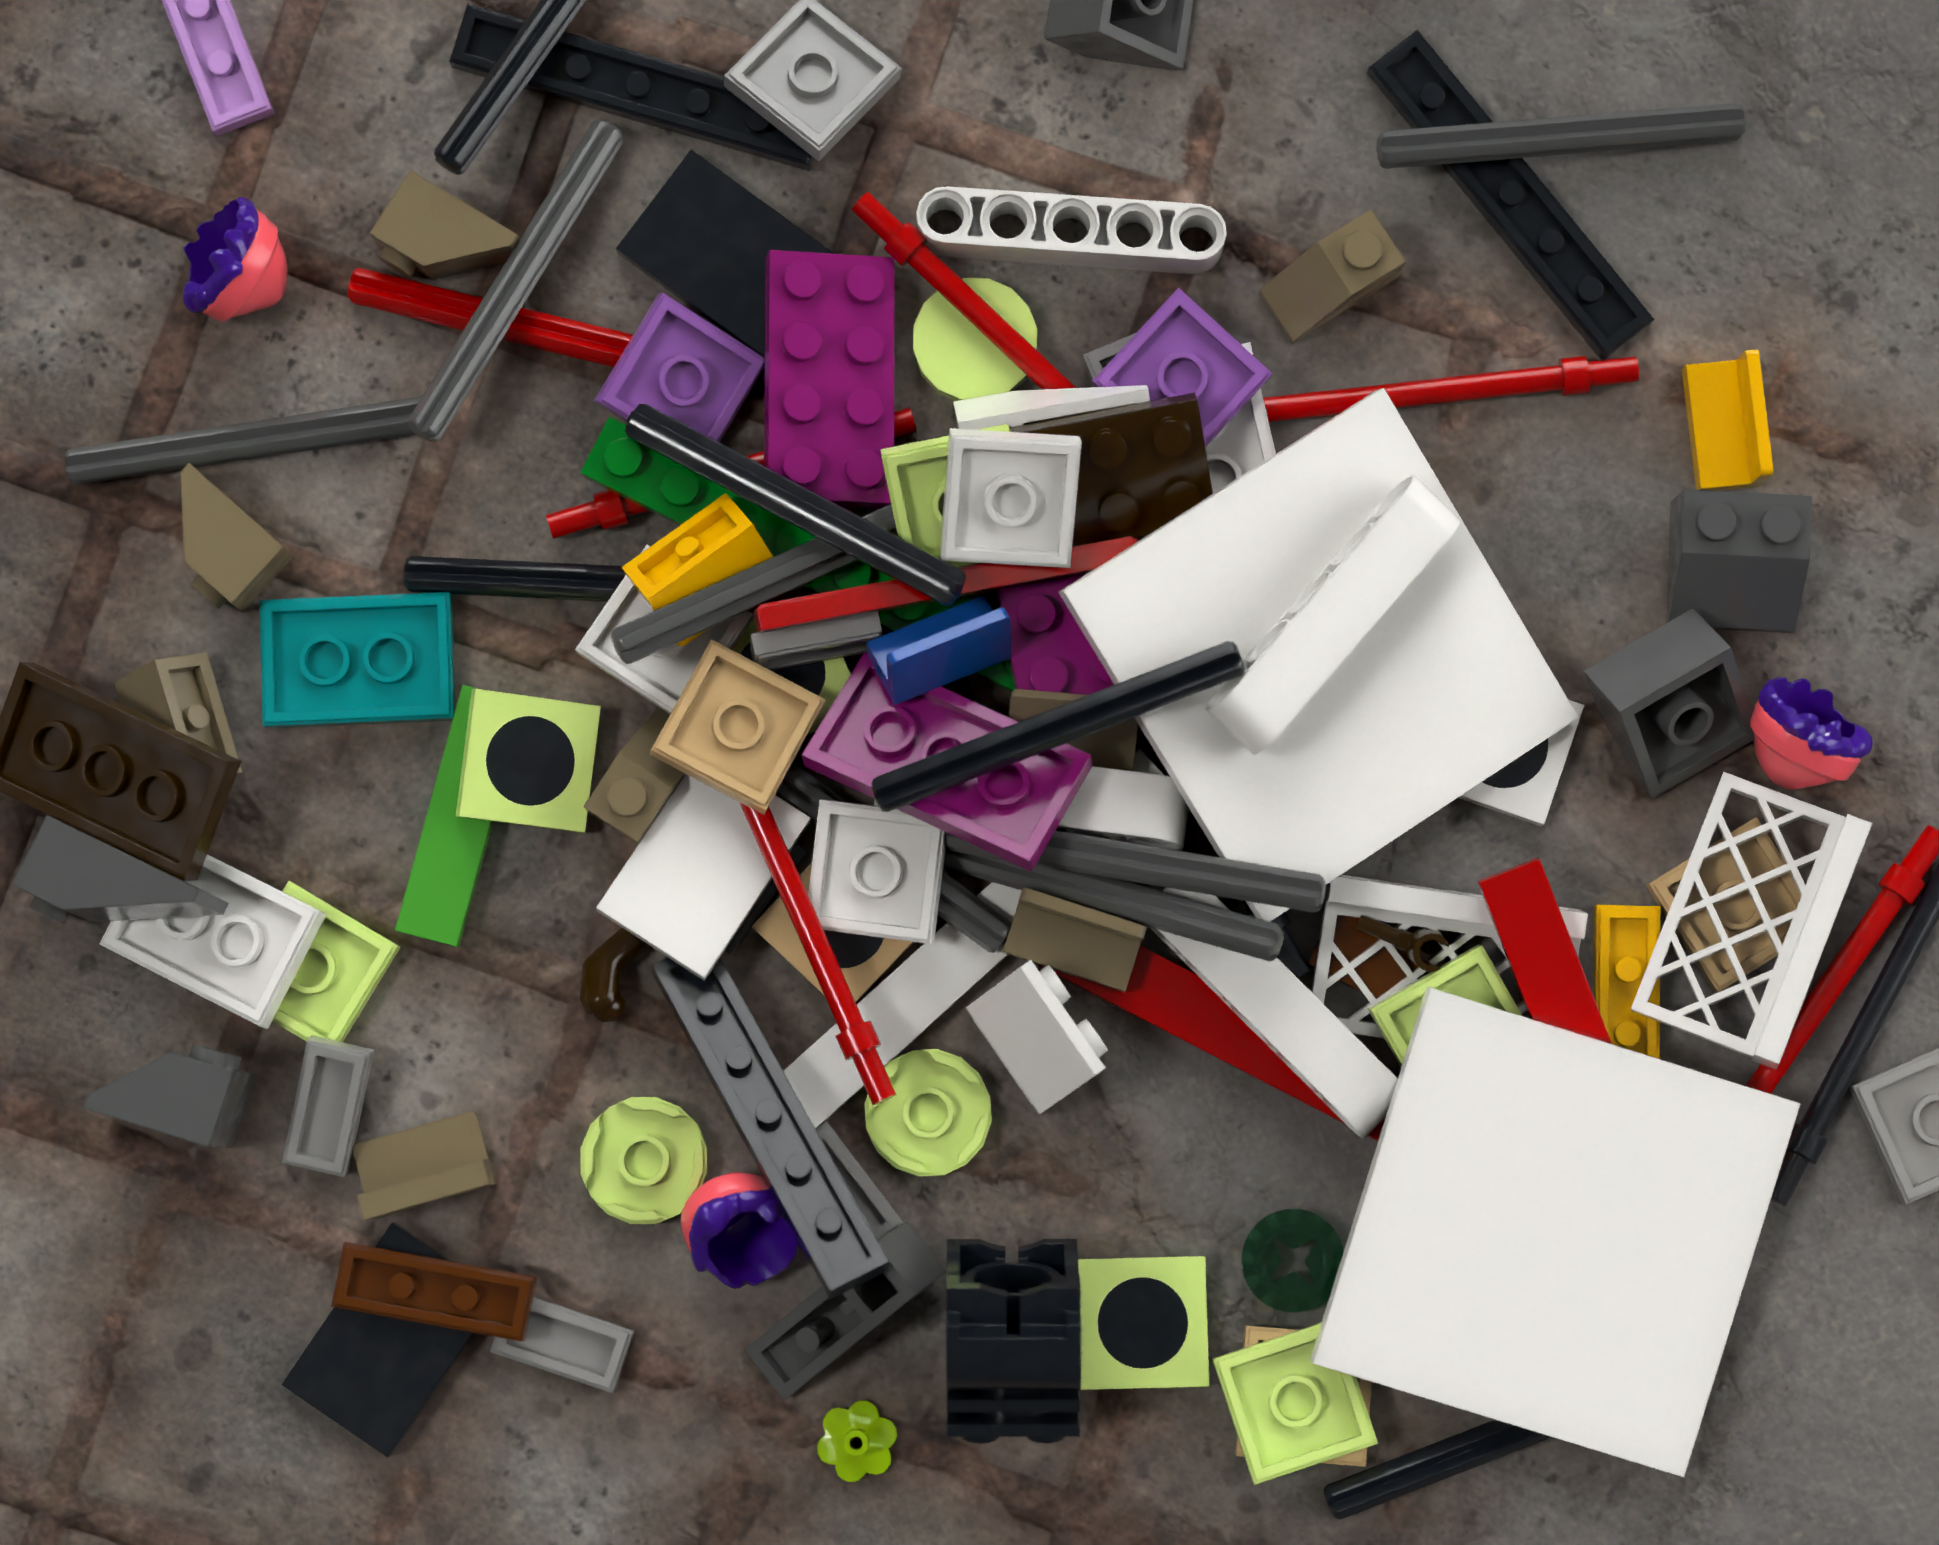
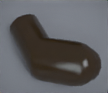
(601, 973)

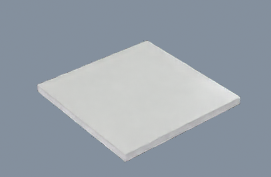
(1403, 724)
(1554, 1232)

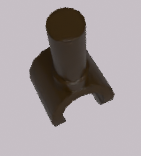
(1402, 939)

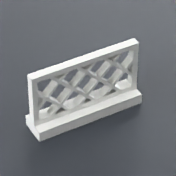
(1408, 907)
(1805, 936)

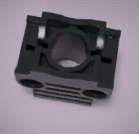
(1013, 1341)

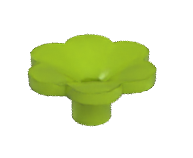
(858, 1421)

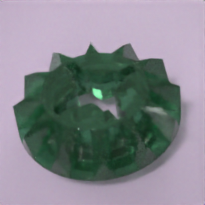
(1290, 1291)

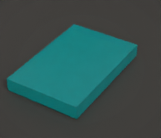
(357, 660)

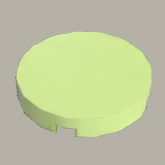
(958, 356)
(934, 1118)
(643, 1160)

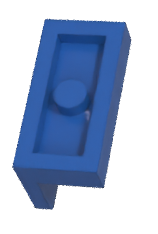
(941, 649)

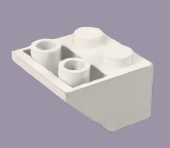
(1037, 1036)

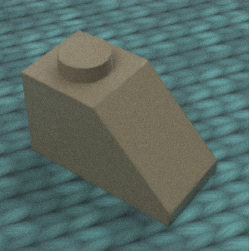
(437, 233)
(1333, 276)
(225, 545)
(635, 784)

